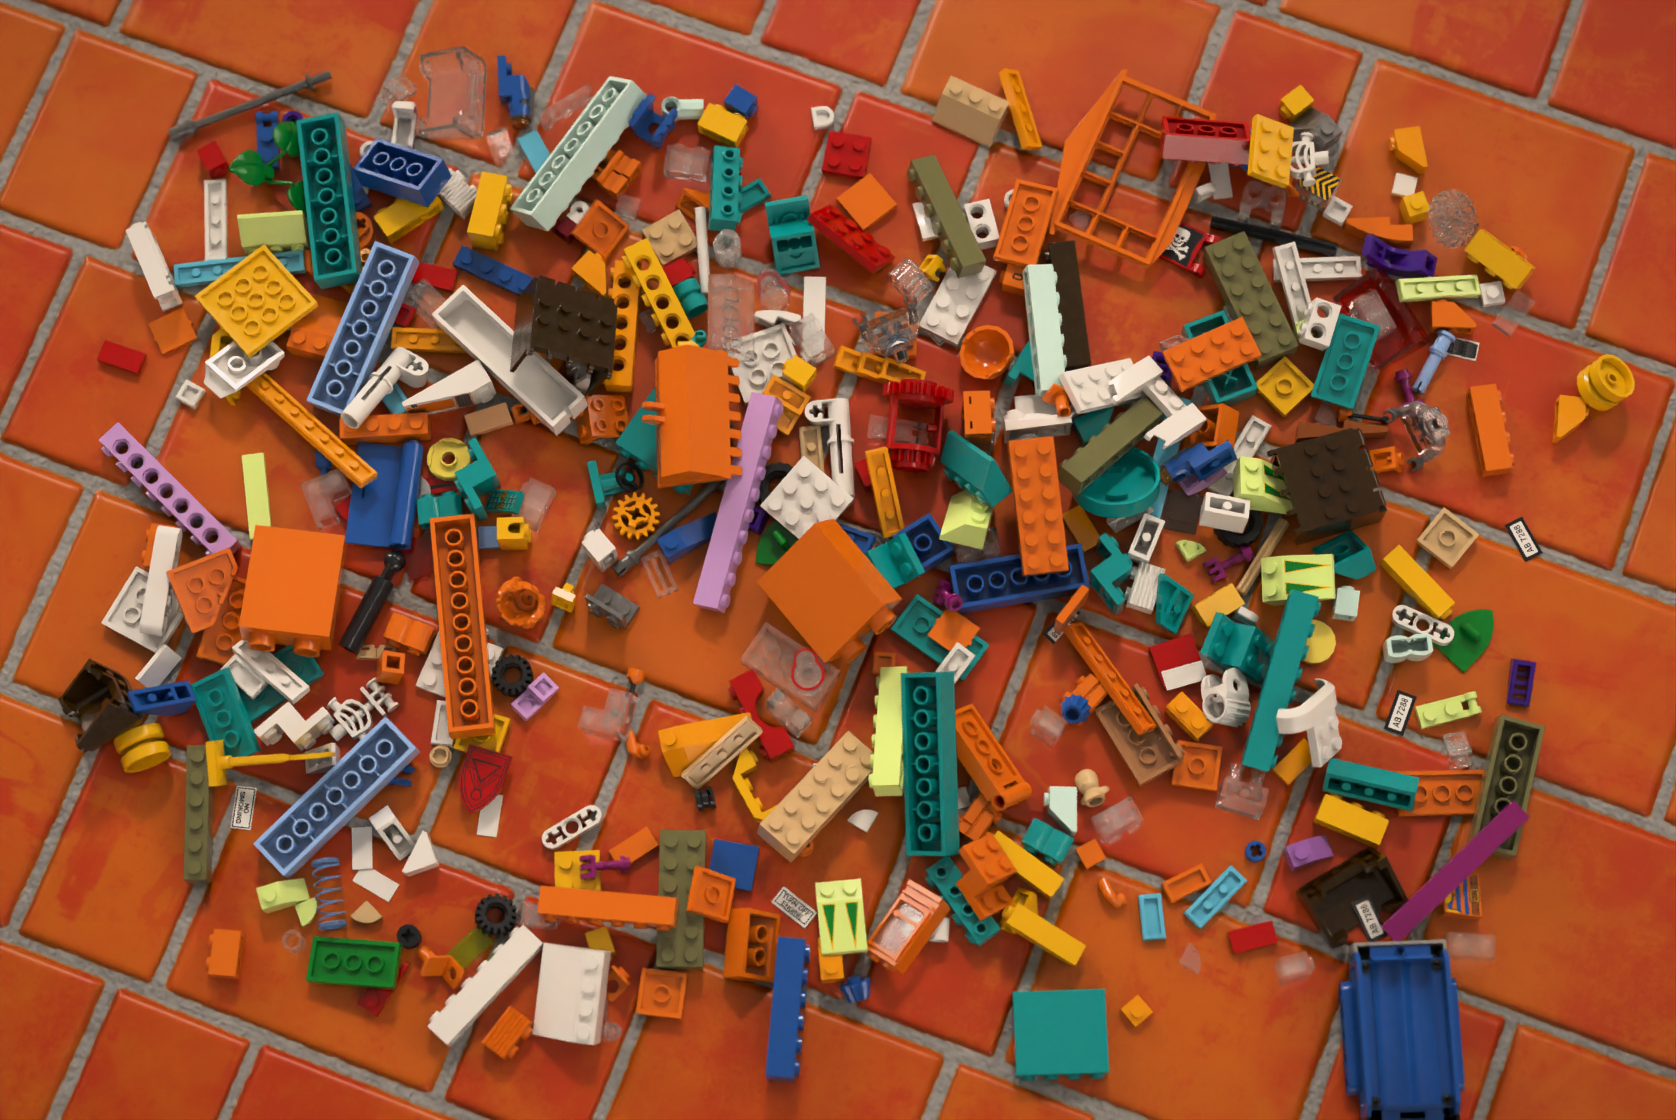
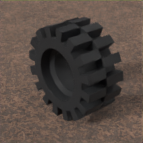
(512, 662)
(493, 928)

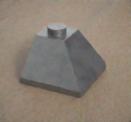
(1321, 125)

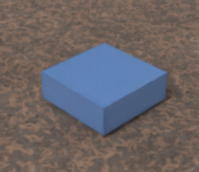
(487, 537)

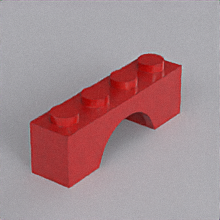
(774, 740)

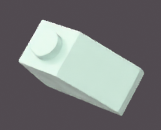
(1062, 807)

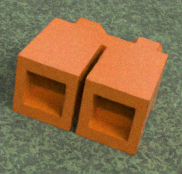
(617, 174)

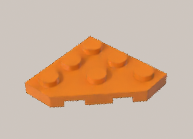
(203, 587)

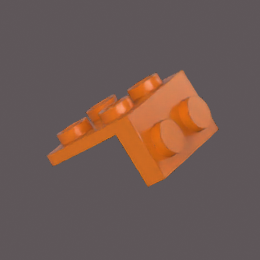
(602, 418)

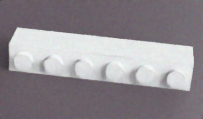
(486, 985)

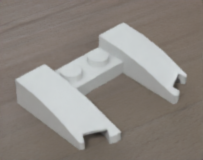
(1145, 376)

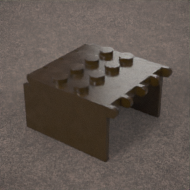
(566, 327)
(1329, 484)

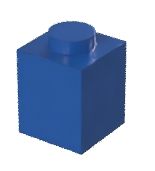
(741, 102)

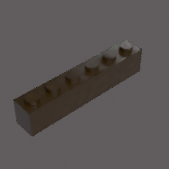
(1071, 307)

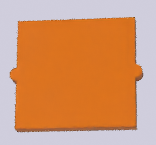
(173, 331)
(952, 629)

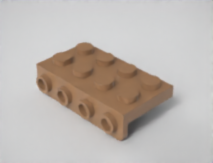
(1144, 754)

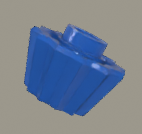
(1075, 709)
(856, 988)

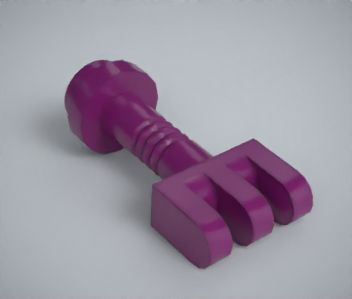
(1403, 376)
(1219, 567)
(952, 601)
(593, 866)

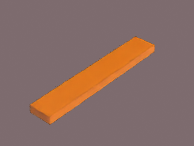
(1110, 678)

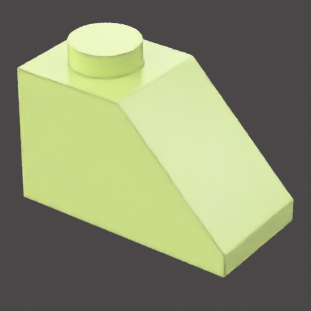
(282, 894)

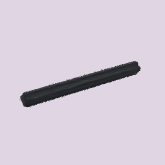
(1274, 235)

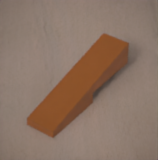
(1309, 431)

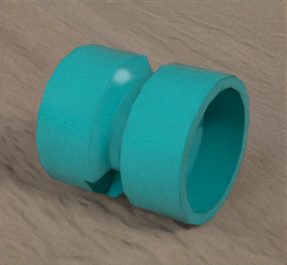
(690, 298)

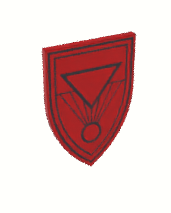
(482, 777)

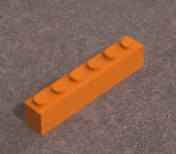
(608, 907)

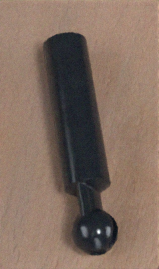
(372, 604)

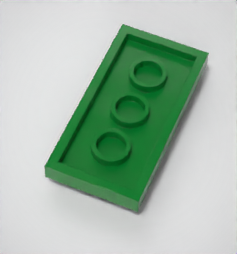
(354, 962)

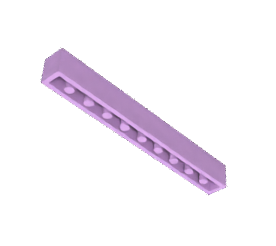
(738, 503)

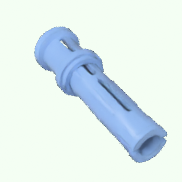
(1436, 354)

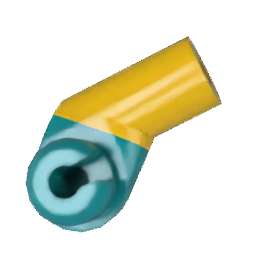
(698, 339)

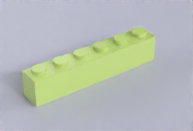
(888, 740)

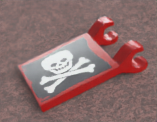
(1186, 247)

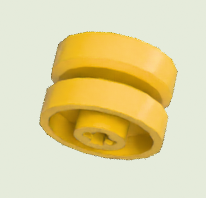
(1605, 382)
(142, 747)

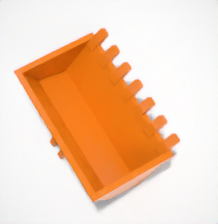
(694, 416)

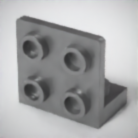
(612, 606)

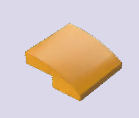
(793, 402)

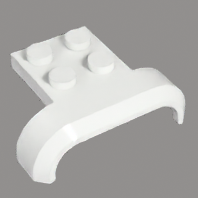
(1320, 721)

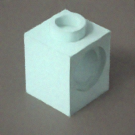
(1346, 603)

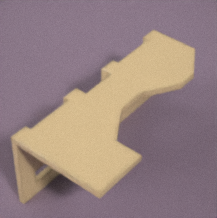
(371, 654)

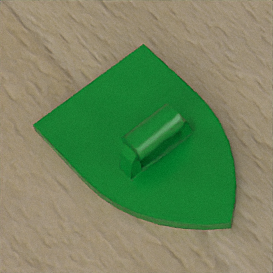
(774, 544)
(1470, 639)

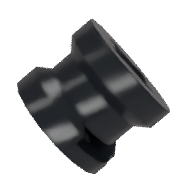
(703, 800)
(410, 940)

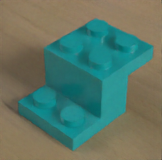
(792, 235)
(476, 479)
(896, 561)
(1110, 573)
(1238, 647)

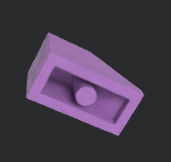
(1307, 852)

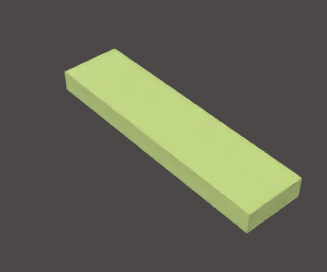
(1438, 288)
(256, 491)

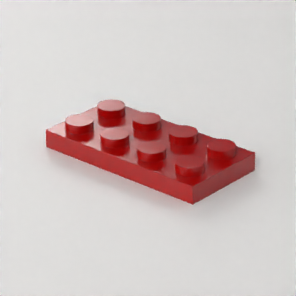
(851, 238)

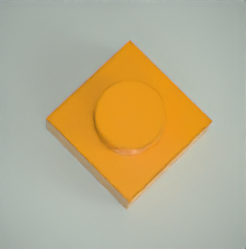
(1136, 1011)

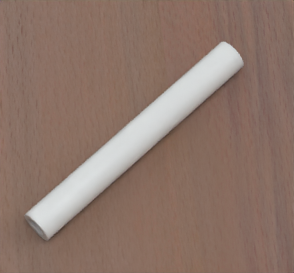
(702, 248)

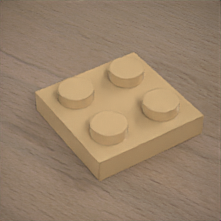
(671, 238)
(1447, 538)

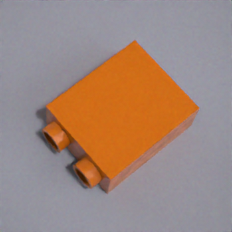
(292, 590)
(831, 592)

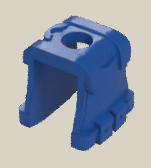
(645, 117)

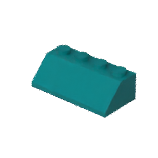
(974, 470)

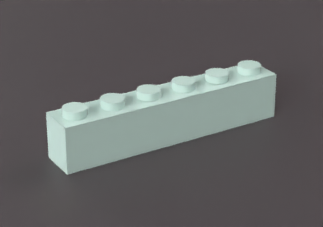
(1044, 326)

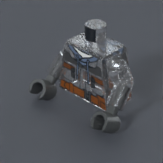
(892, 331)
(1426, 428)

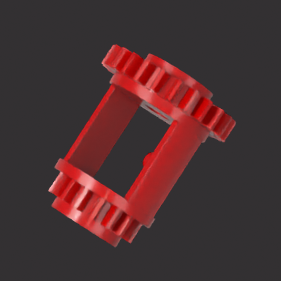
(922, 395)

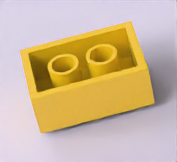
(490, 211)

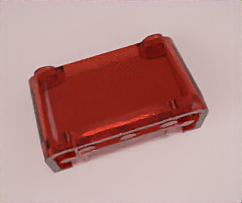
(1409, 333)

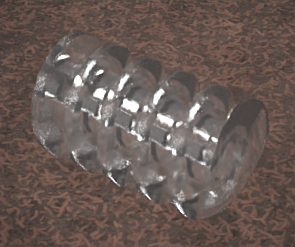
(727, 248)

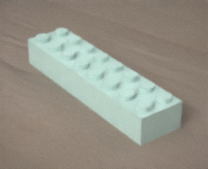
(578, 154)

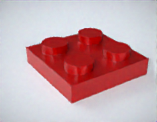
(846, 155)

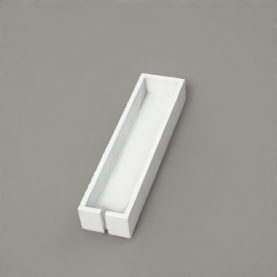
(490, 341)

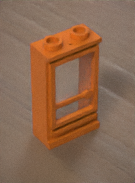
(906, 928)

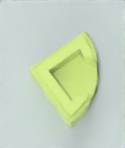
(1190, 549)
(306, 911)

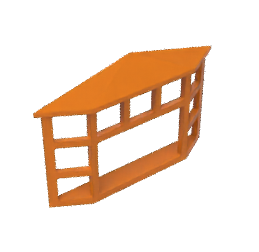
(1077, 155)

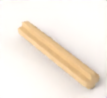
(1265, 551)

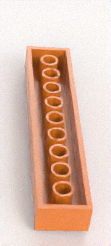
(462, 626)

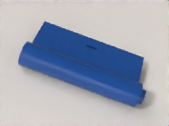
(387, 507)

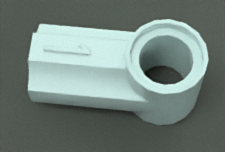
(686, 108)

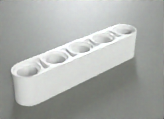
(158, 588)

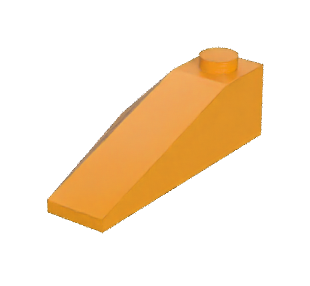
(687, 742)

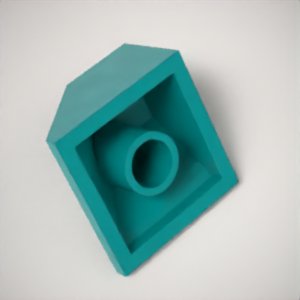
(1350, 554)

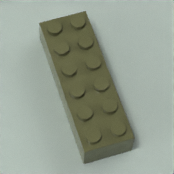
(1250, 296)
(1507, 776)
(679, 855)

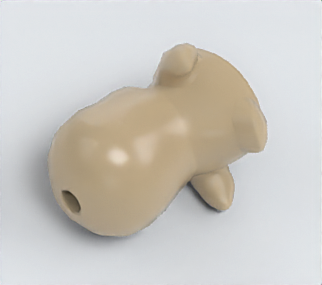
(1088, 785)

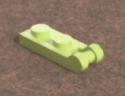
(1447, 710)

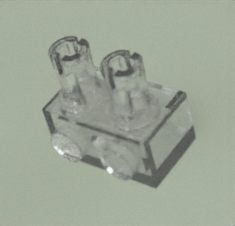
(1240, 796)

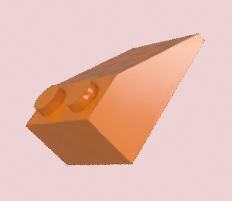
(315, 331)

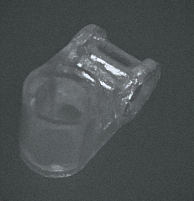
(530, 918)

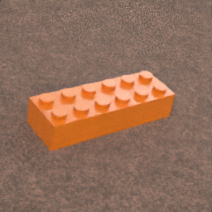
(1037, 506)

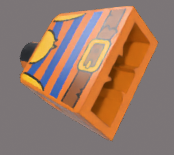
(1464, 900)

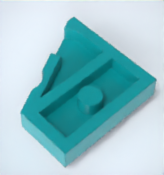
(1171, 603)

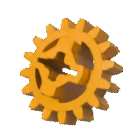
(633, 525)

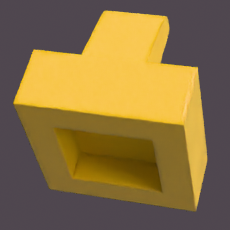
(930, 265)
(564, 598)

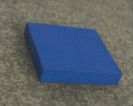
(735, 861)

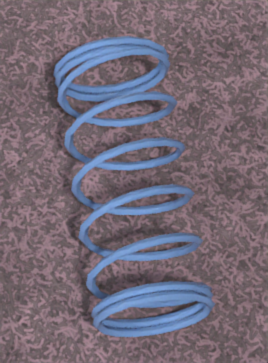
(320, 864)

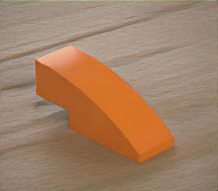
(1393, 235)

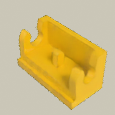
(1222, 601)

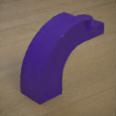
(1397, 261)

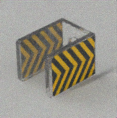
(1322, 191)

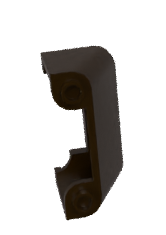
(100, 704)
(1331, 895)

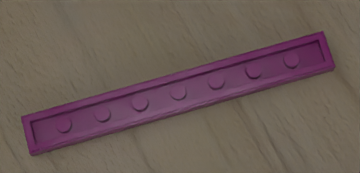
(1455, 871)

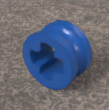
(1262, 851)

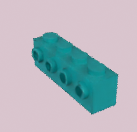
(724, 188)
(1370, 784)
(943, 877)

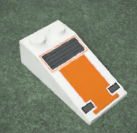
(459, 390)

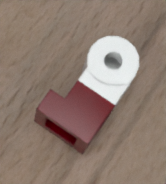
(565, 227)

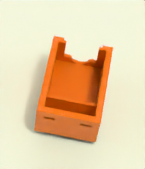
(979, 409)

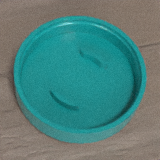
(1124, 488)

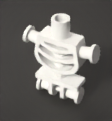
(1314, 158)
(343, 727)

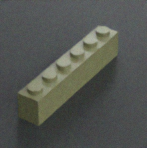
(946, 216)
(1109, 445)
(198, 818)

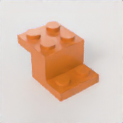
(987, 873)

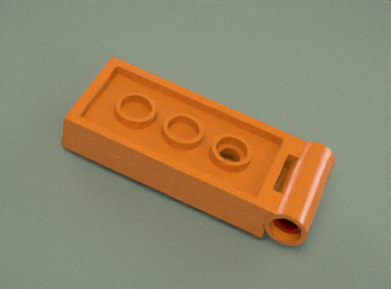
(987, 761)

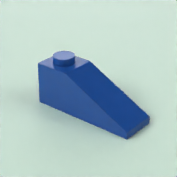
(687, 538)
(163, 699)

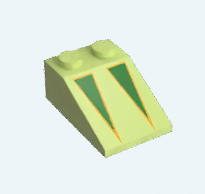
(1256, 482)
(1298, 572)
(841, 917)

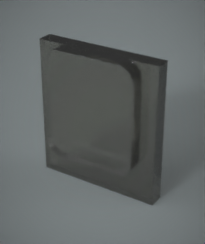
(1181, 511)

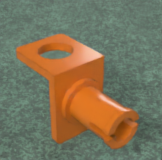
(1058, 397)
(439, 966)

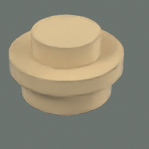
(440, 756)

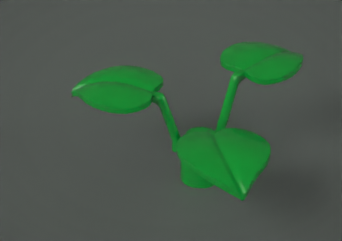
(250, 169)

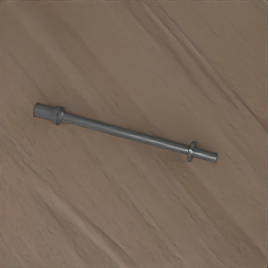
(192, 127)
(633, 557)

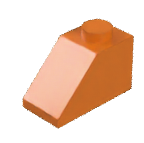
(1449, 317)

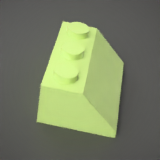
(275, 230)
(966, 521)

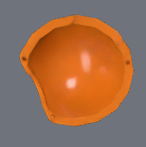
(986, 352)

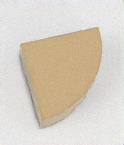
(366, 914)

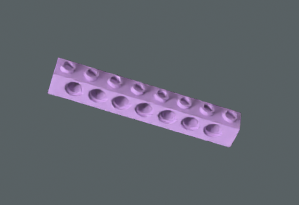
(119, 437)

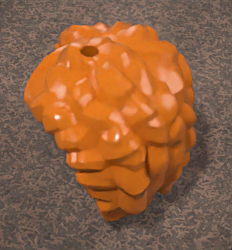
(520, 603)

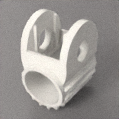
(1230, 705)

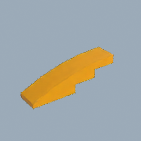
(874, 367)

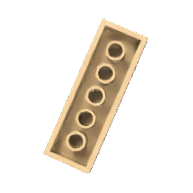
(817, 797)

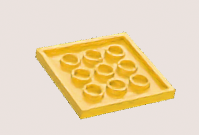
(256, 301)

